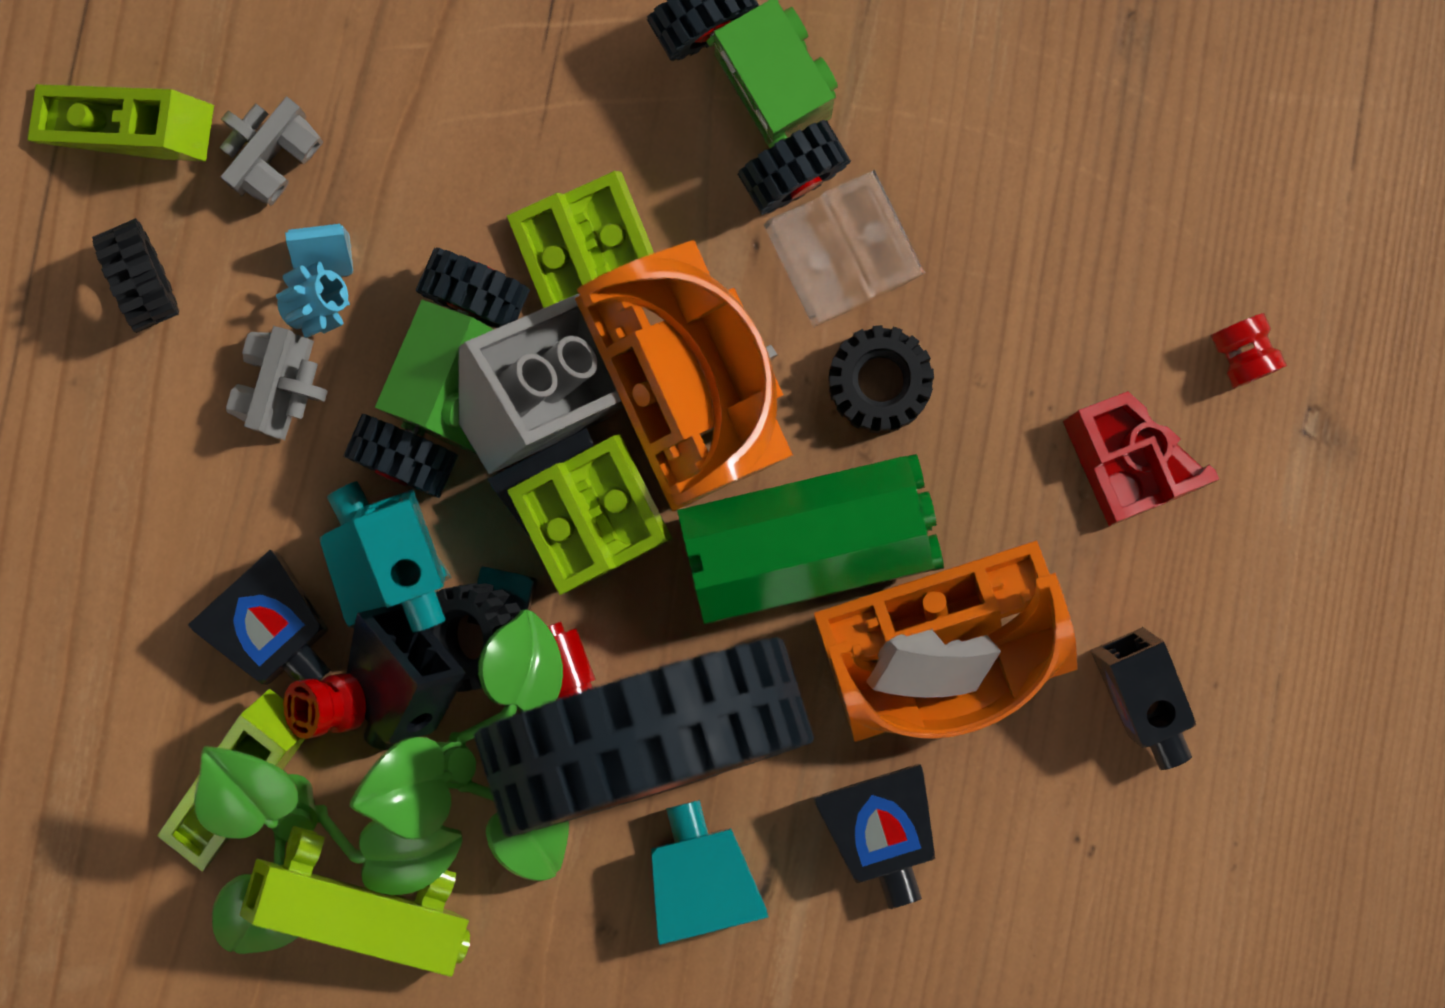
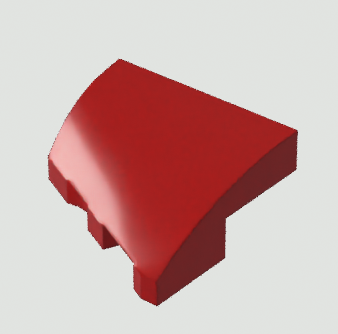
(1132, 458)

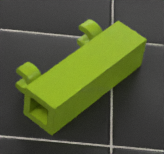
(352, 916)

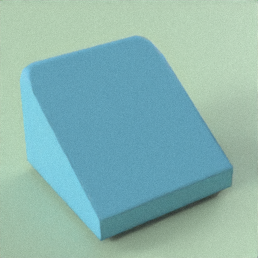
(321, 244)

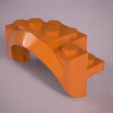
(688, 372)
(956, 606)

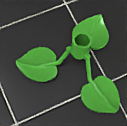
(412, 779)
(244, 793)

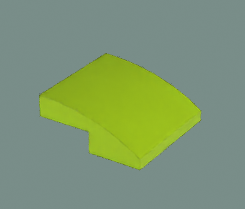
(579, 236)
(589, 514)

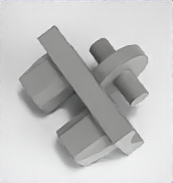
(251, 168)
(282, 382)

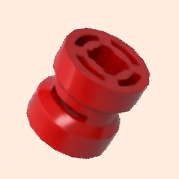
(1252, 363)
(315, 708)

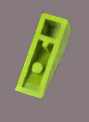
(122, 121)
(256, 732)

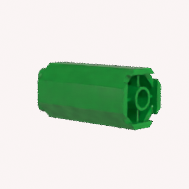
(810, 538)

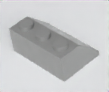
(532, 385)

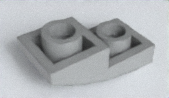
(928, 668)

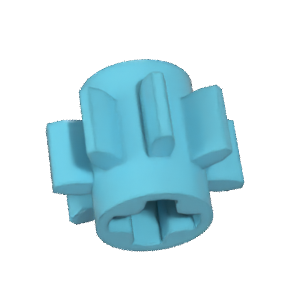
(312, 299)

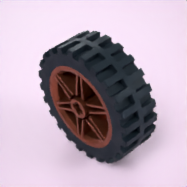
(643, 735)

